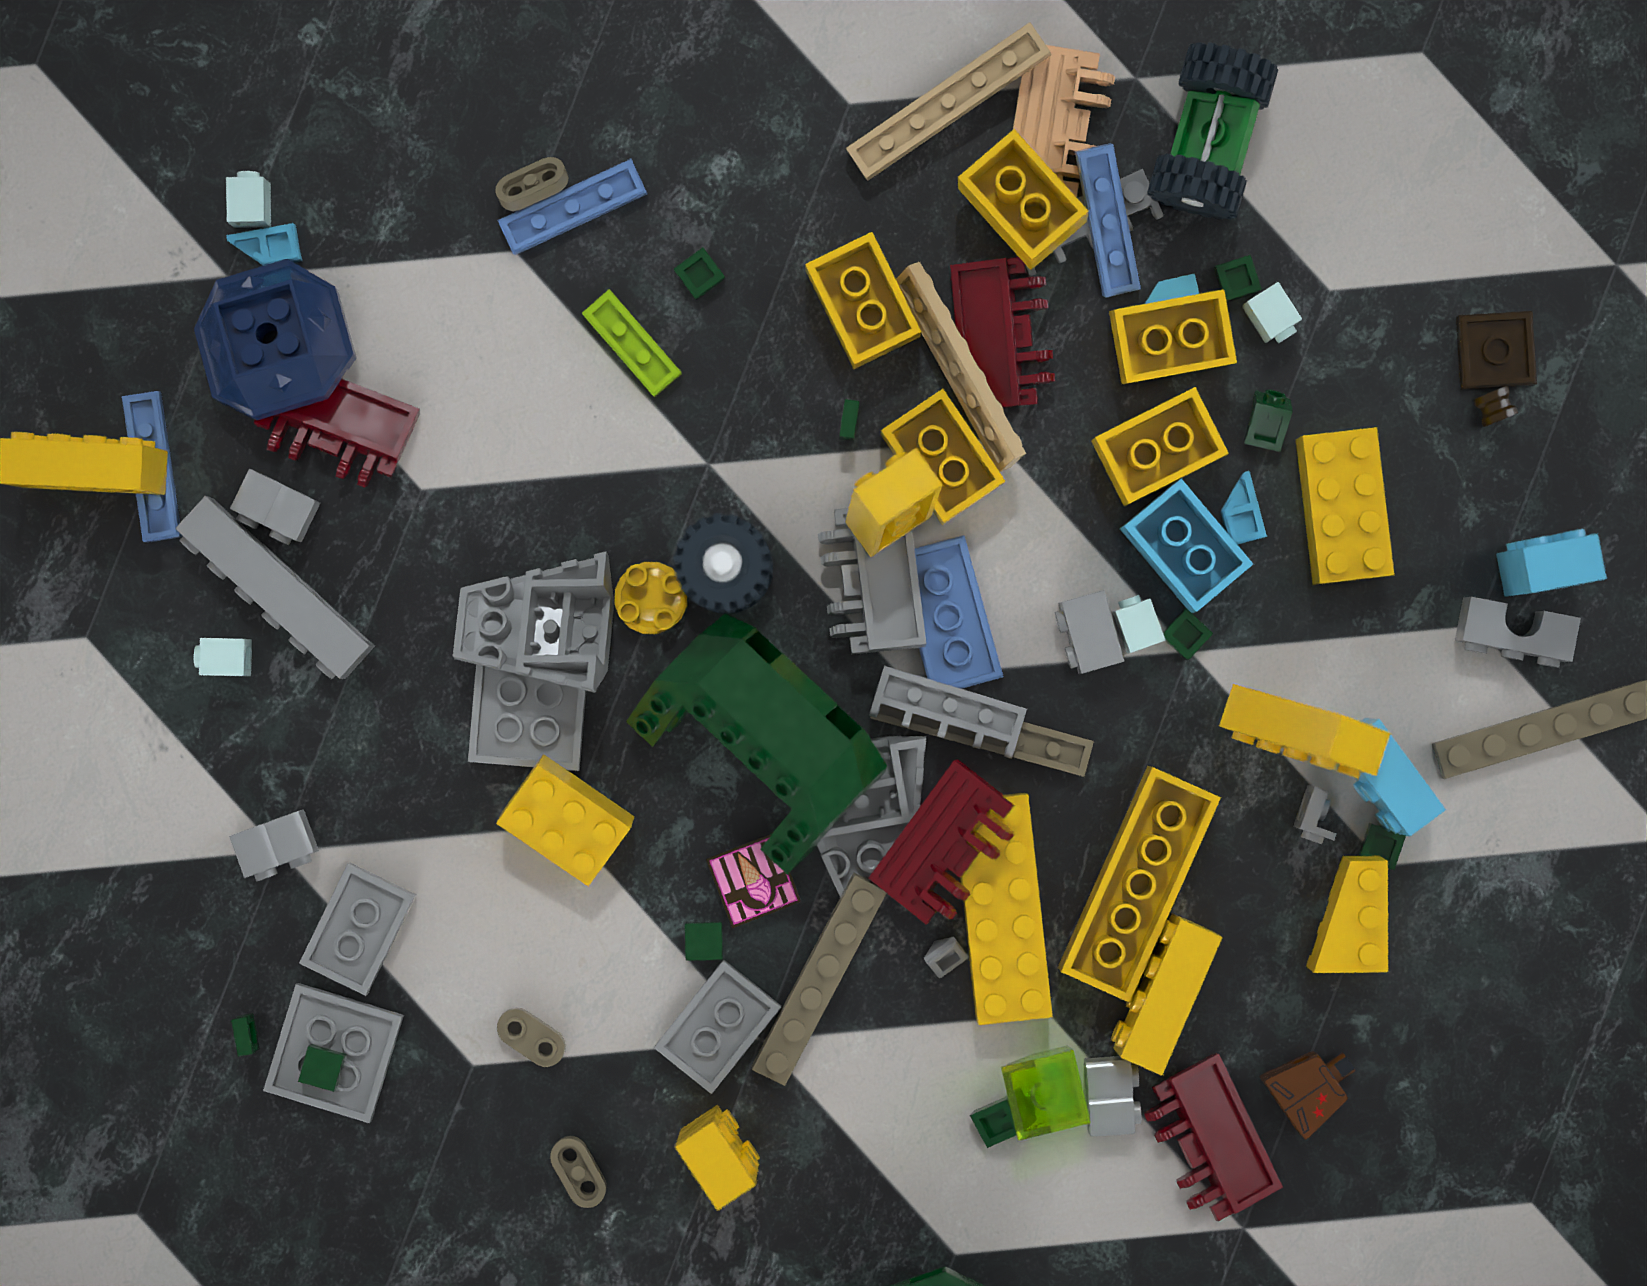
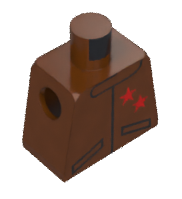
(1309, 1089)

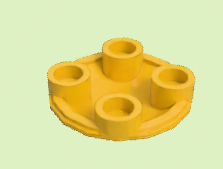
(650, 598)

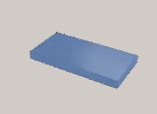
(954, 617)

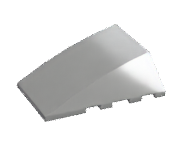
(541, 623)
(880, 815)

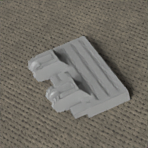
(887, 591)

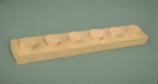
(948, 101)
(960, 368)

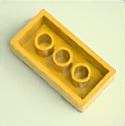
(83, 463)
(1344, 506)
(1304, 732)
(1165, 994)

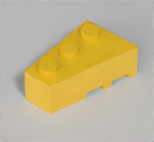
(1356, 919)

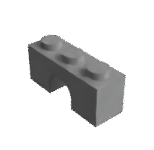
(1484, 627)

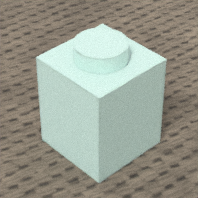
(248, 200)
(1272, 314)
(1137, 624)
(223, 656)

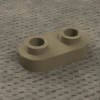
(532, 184)
(532, 1035)
(577, 1171)

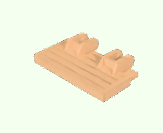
(1047, 111)

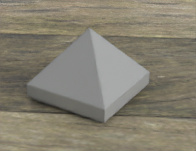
(945, 956)

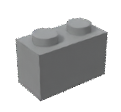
(1090, 632)

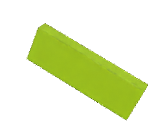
(631, 343)

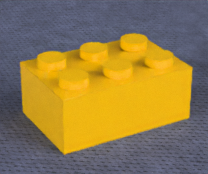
(1022, 199)
(863, 300)
(1172, 336)
(1159, 446)
(950, 452)
(892, 501)
(565, 820)
(718, 1156)

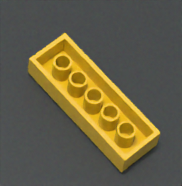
(1138, 883)
(1007, 925)

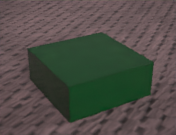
(699, 273)
(1238, 278)
(849, 420)
(1186, 634)
(1382, 843)
(703, 941)
(245, 1034)
(322, 1067)

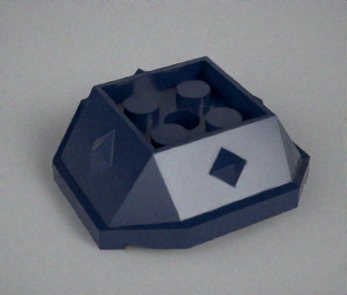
(301, 362)

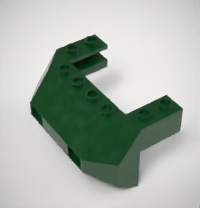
(772, 724)

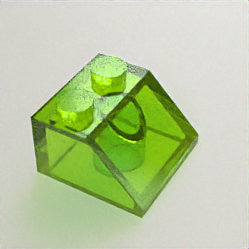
(1045, 1093)

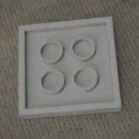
(523, 719)
(342, 1025)

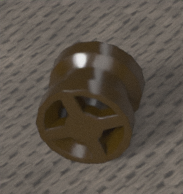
(1495, 406)

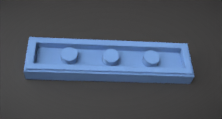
(572, 207)
(1107, 220)
(147, 421)

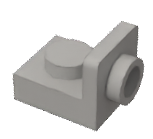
(1312, 809)

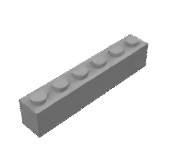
(273, 587)

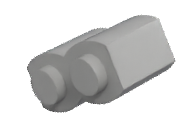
(275, 507)
(274, 844)
(1110, 1095)

